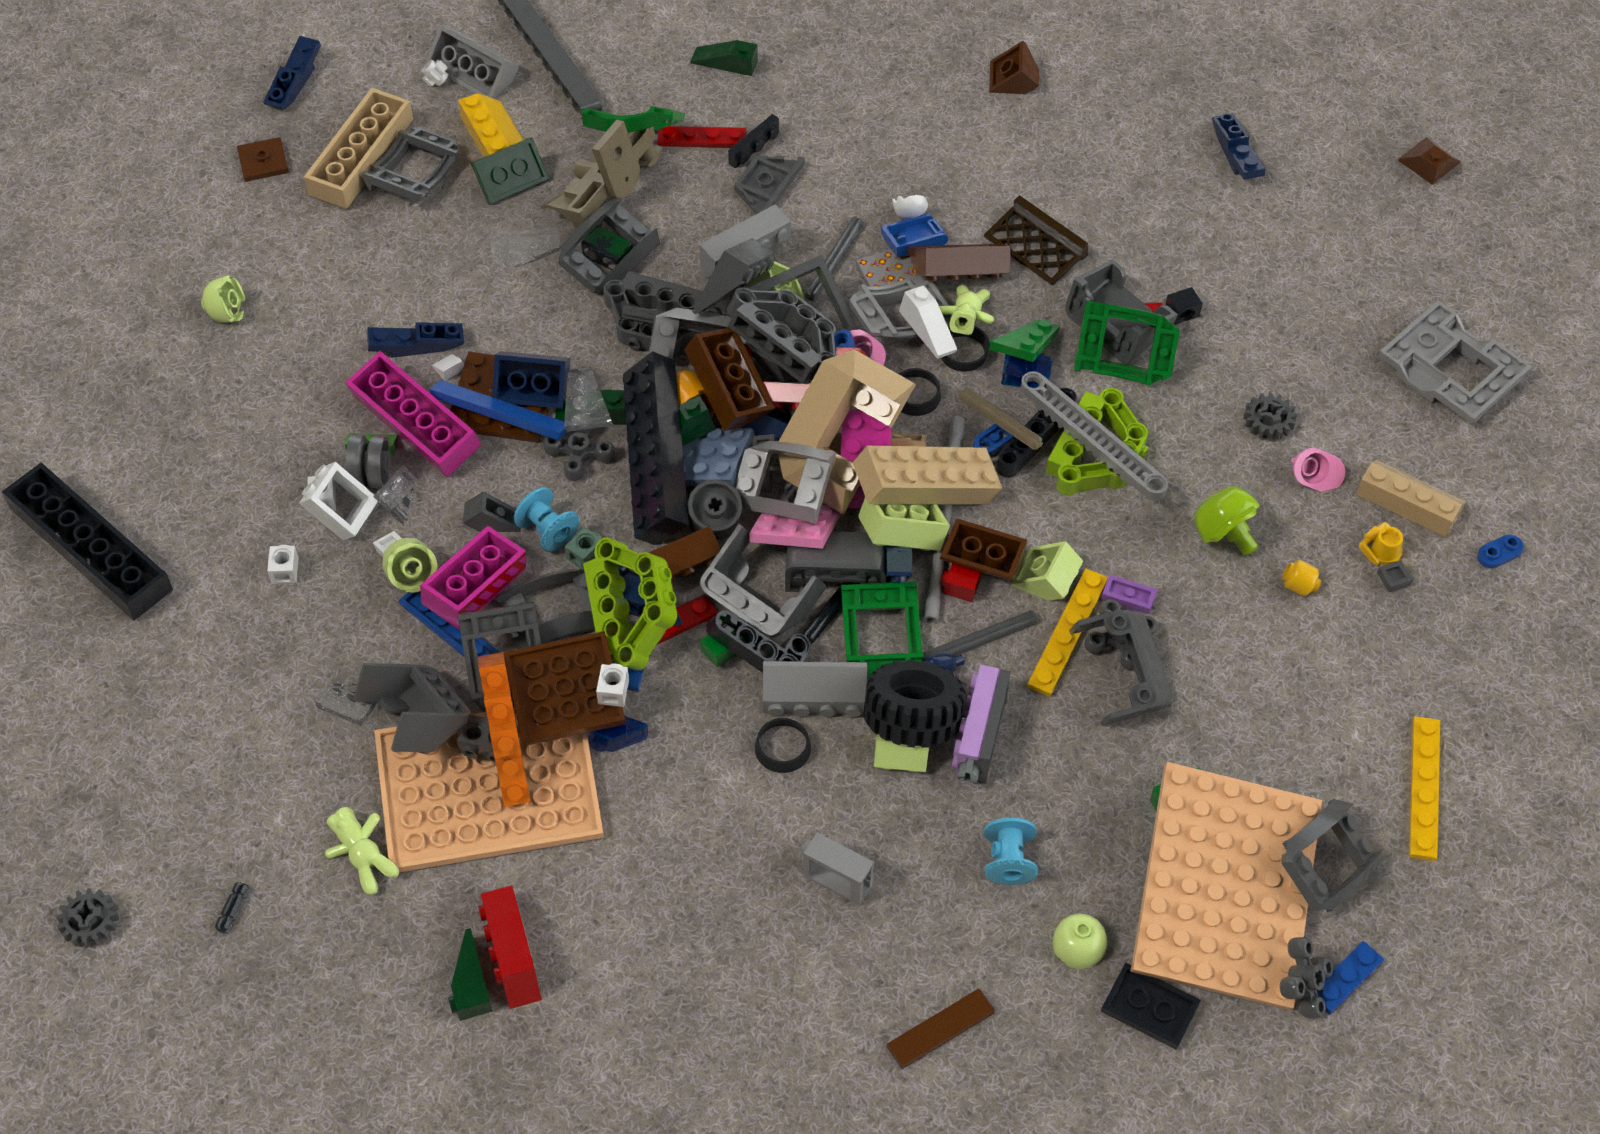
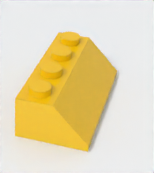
(488, 123)

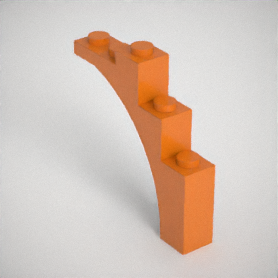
(503, 729)

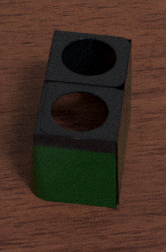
(607, 244)

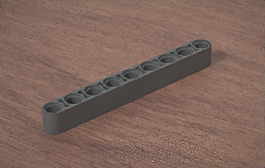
(552, 54)

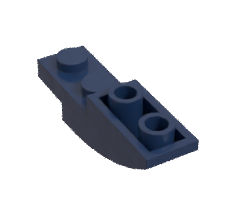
(294, 75)
(1236, 147)
(414, 341)

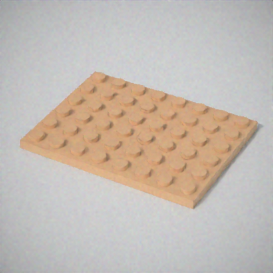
(452, 806)
(1217, 887)

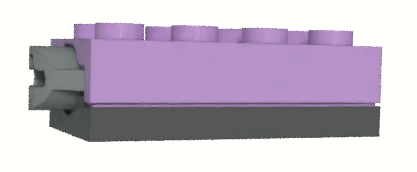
(980, 724)

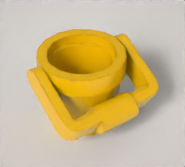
(1386, 546)

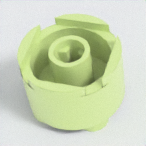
(396, 559)

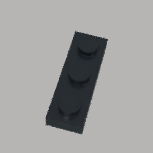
(754, 141)

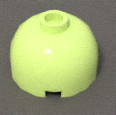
(220, 297)
(1080, 941)

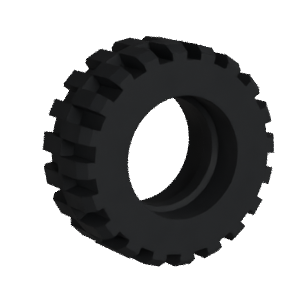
(914, 703)

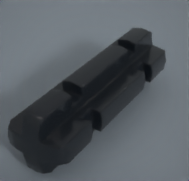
(232, 907)

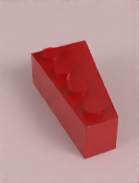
(509, 947)

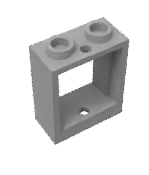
(837, 868)

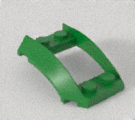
(655, 117)
(1092, 338)
(881, 597)

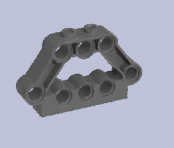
(649, 294)
(754, 320)

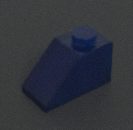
(619, 736)

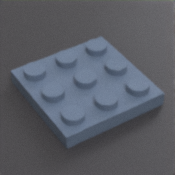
(716, 456)

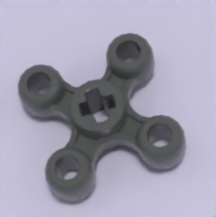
(579, 450)
(1117, 642)
(1306, 977)

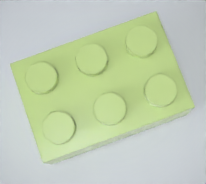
(905, 525)

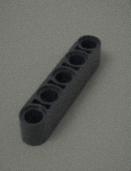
(1020, 454)

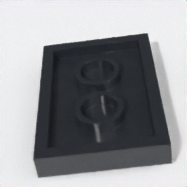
(1151, 1006)

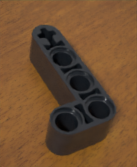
(754, 641)

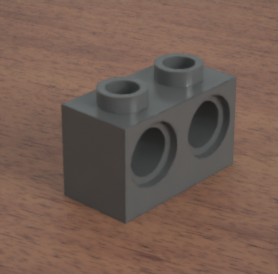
(482, 747)

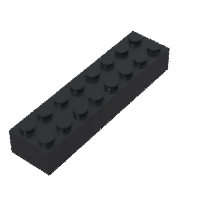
(655, 449)
(87, 541)

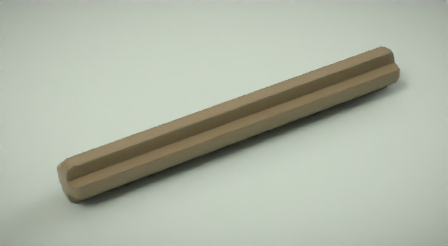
(1001, 418)

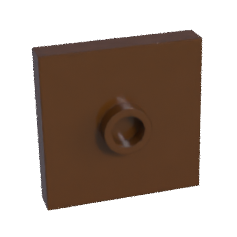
(262, 159)

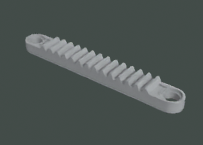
(1094, 436)

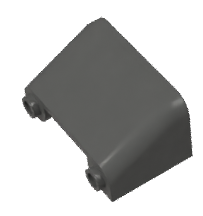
(1106, 285)
(842, 559)

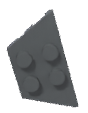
(766, 180)

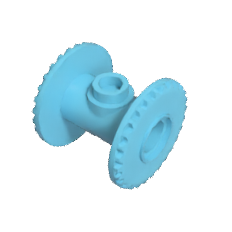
(554, 528)
(1007, 847)

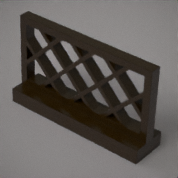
(1050, 229)

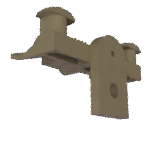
(609, 174)

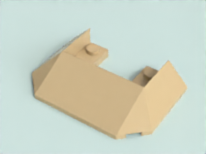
(837, 386)

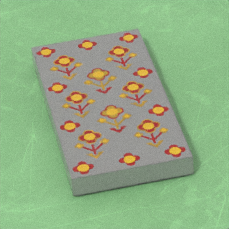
(886, 268)

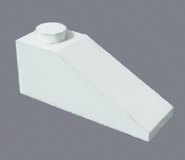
(927, 320)

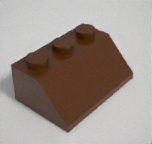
(985, 550)
(689, 553)

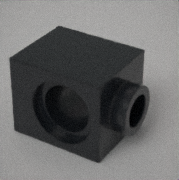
(1185, 304)

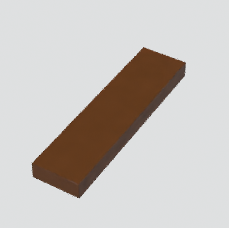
(940, 1028)

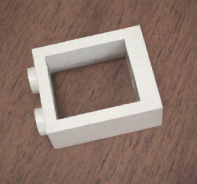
(342, 528)

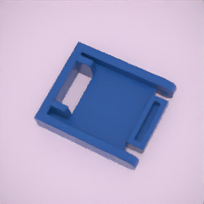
(913, 232)

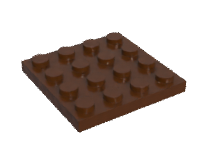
(478, 377)
(557, 688)

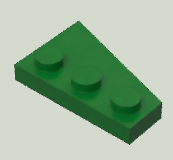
(1026, 341)

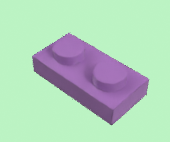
(1129, 594)

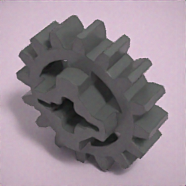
(1269, 416)
(95, 924)

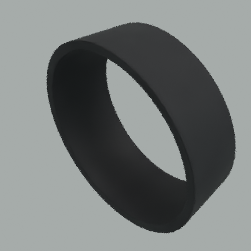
(980, 336)
(927, 407)
(782, 766)

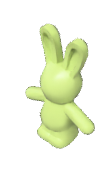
(967, 310)
(361, 850)

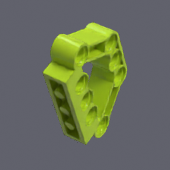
(1067, 454)
(611, 609)

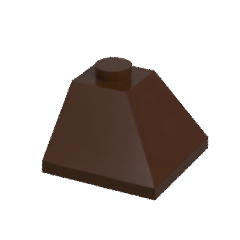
(1014, 71)
(1429, 161)

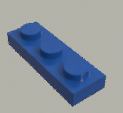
(1349, 976)

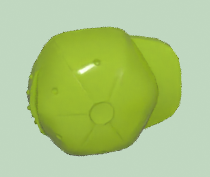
(1225, 515)

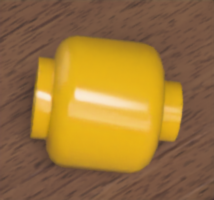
(1301, 578)

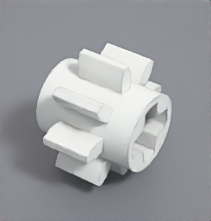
(434, 73)

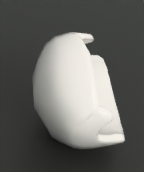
(910, 207)

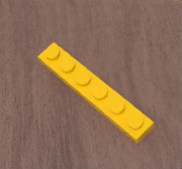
(1062, 642)
(1424, 789)

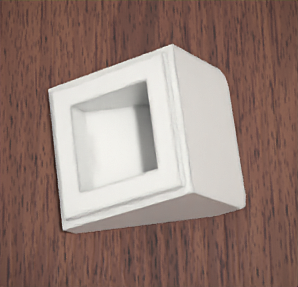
(449, 367)

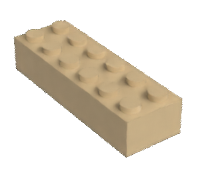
(357, 146)
(926, 475)

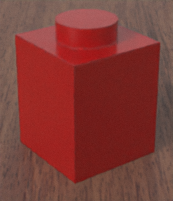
(961, 582)

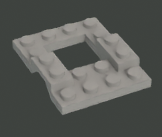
(1430, 340)

